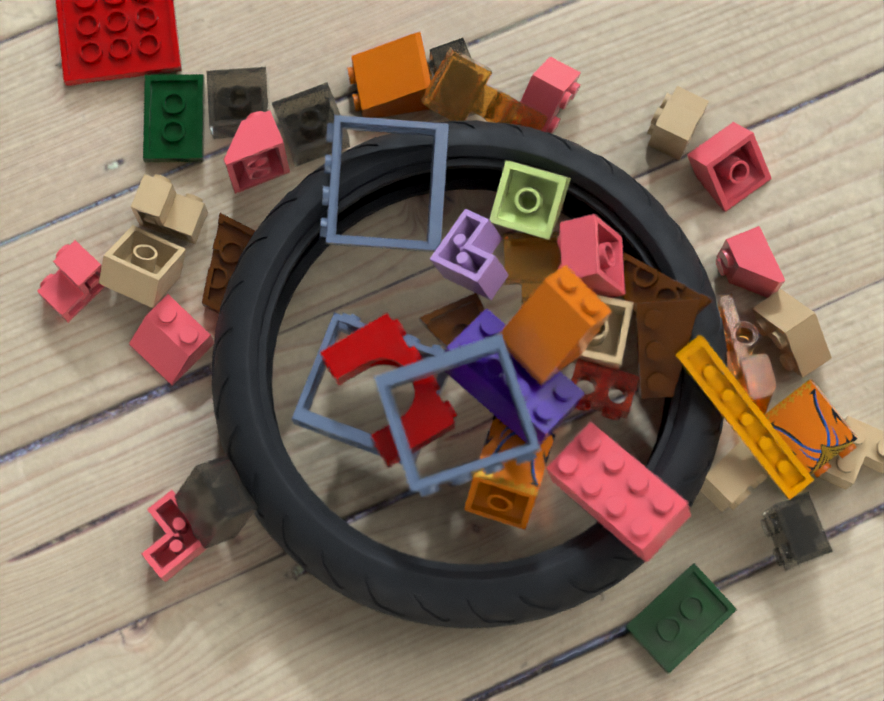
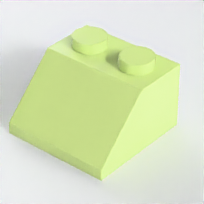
(529, 199)

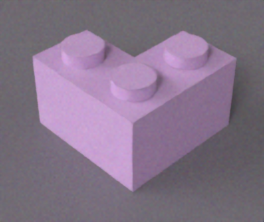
(467, 255)

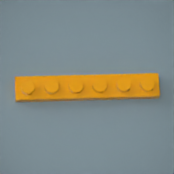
(744, 417)

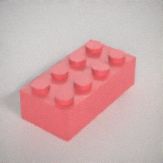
(619, 492)

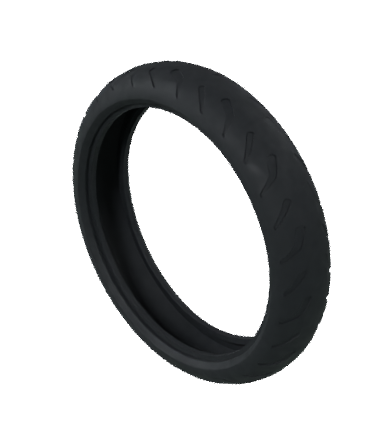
(242, 373)

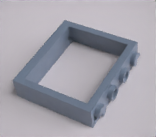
(437, 181)
(439, 364)
(330, 428)

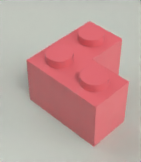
(550, 90)
(73, 283)
(178, 545)

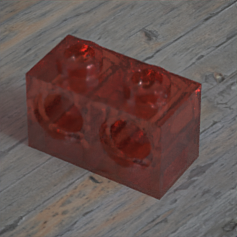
(604, 380)

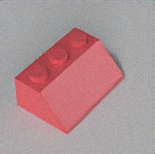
(256, 152)

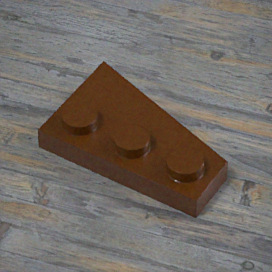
(227, 249)
(647, 284)
(453, 318)
(661, 332)

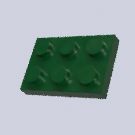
(174, 118)
(680, 618)

